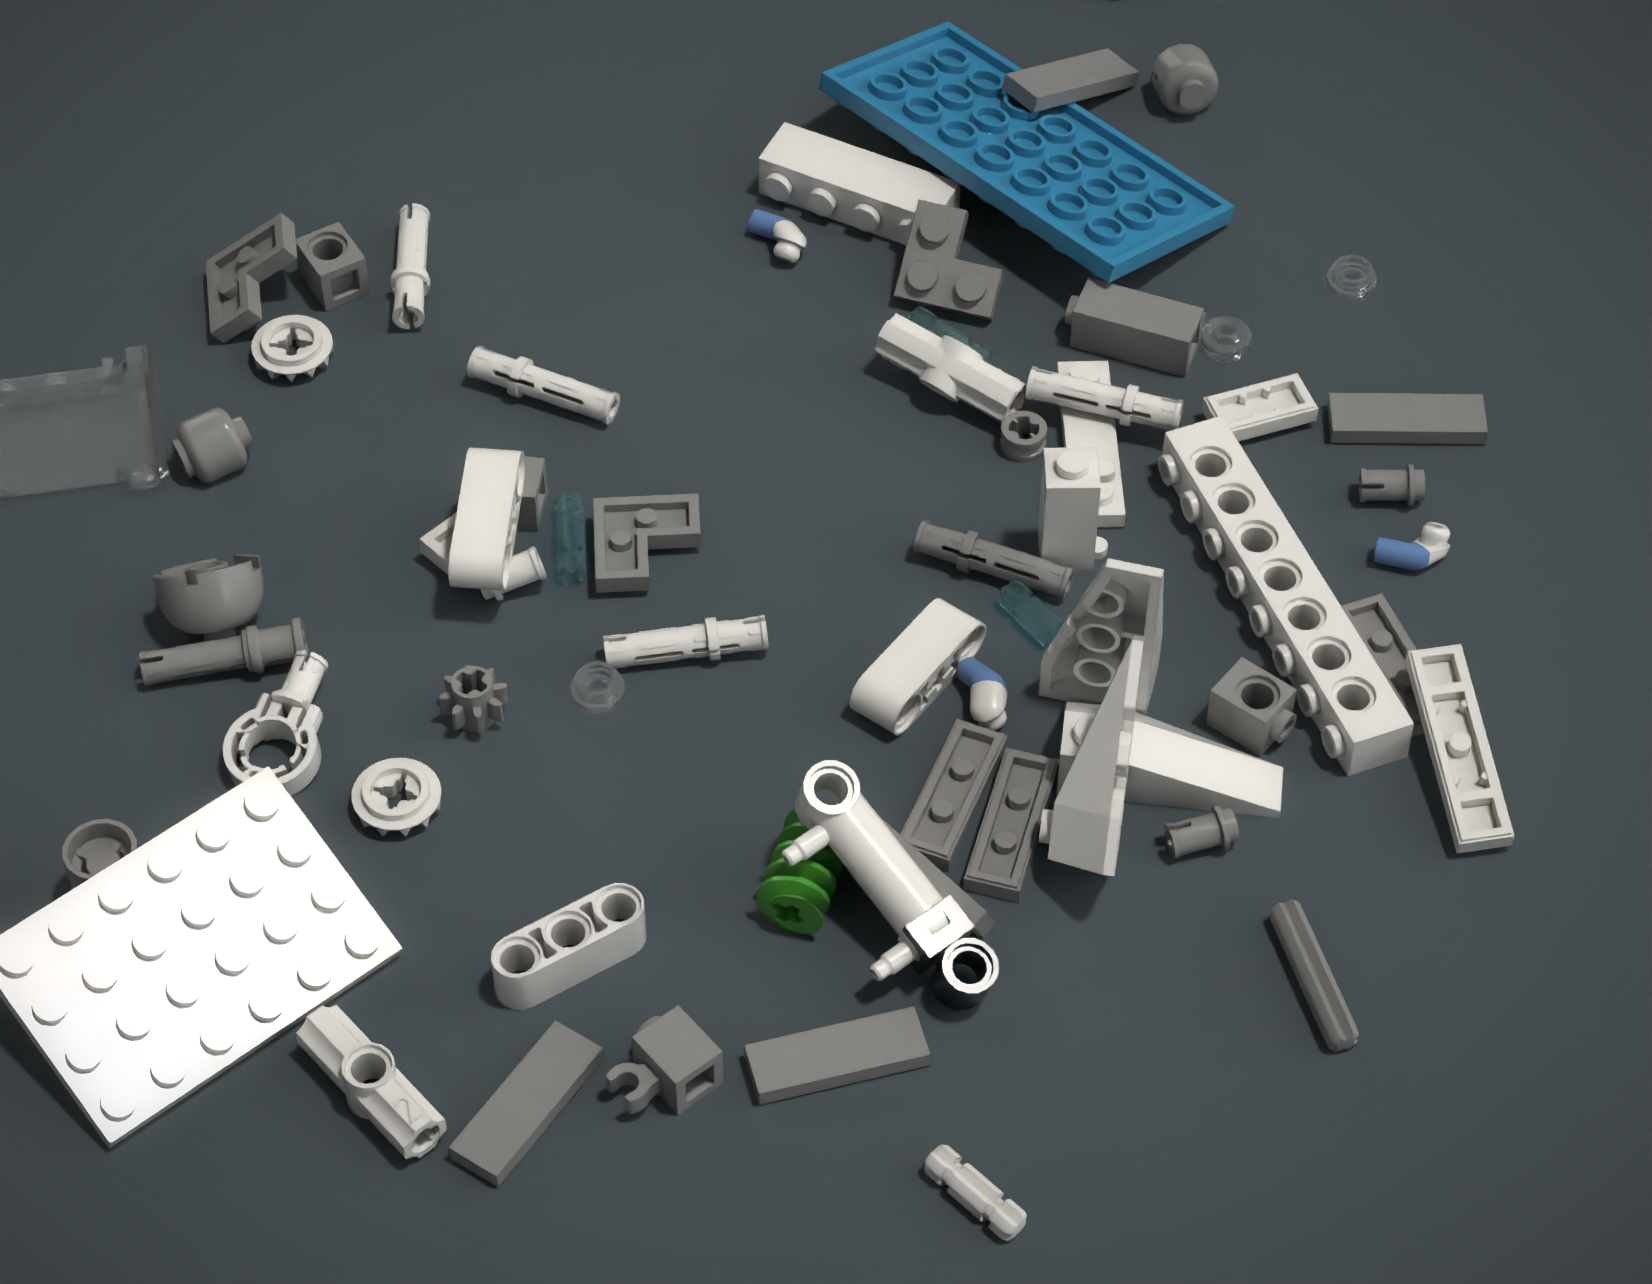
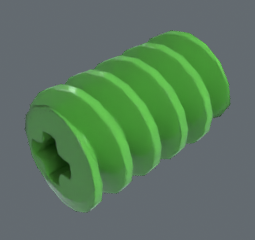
(798, 893)

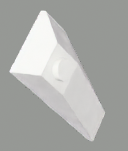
(1181, 767)

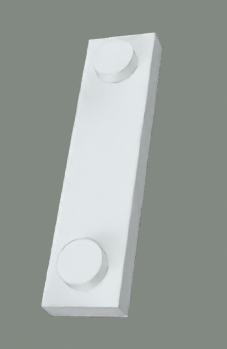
(1099, 431)
(1459, 749)

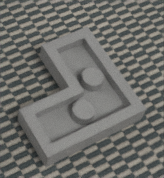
(239, 269)
(933, 272)
(631, 527)

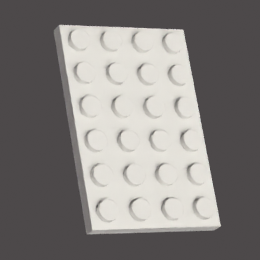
(189, 955)

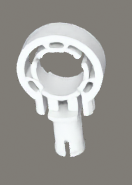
(284, 717)

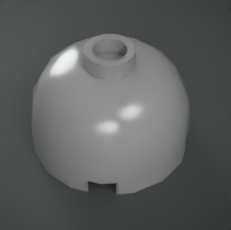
(210, 595)

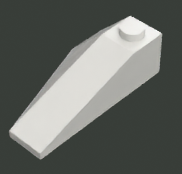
(1091, 643)
(1090, 803)

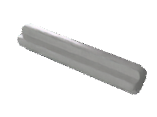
(1314, 975)

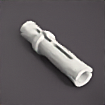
(410, 277)
(524, 378)
(1104, 399)
(685, 642)

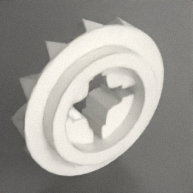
(273, 342)
(384, 781)

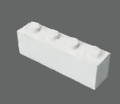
(849, 182)

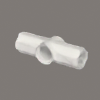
(950, 368)
(389, 1103)

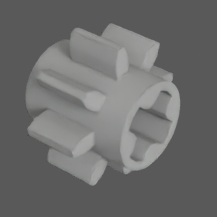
(473, 698)

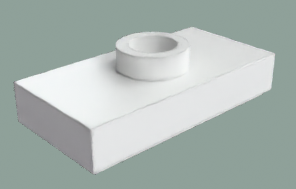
(1263, 407)

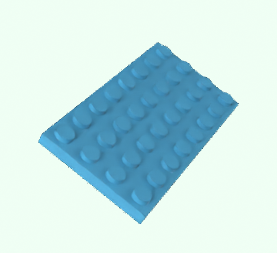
(1046, 169)

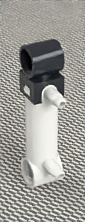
(927, 925)

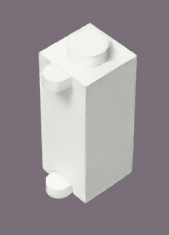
(1071, 506)

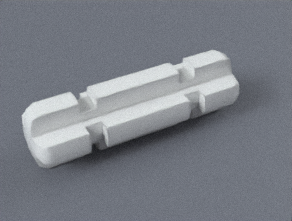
(975, 1192)

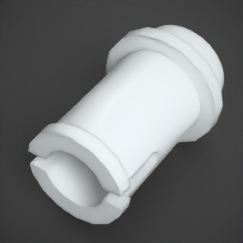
(524, 569)

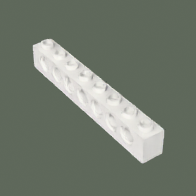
(1285, 597)

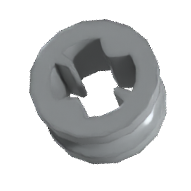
(1023, 423)

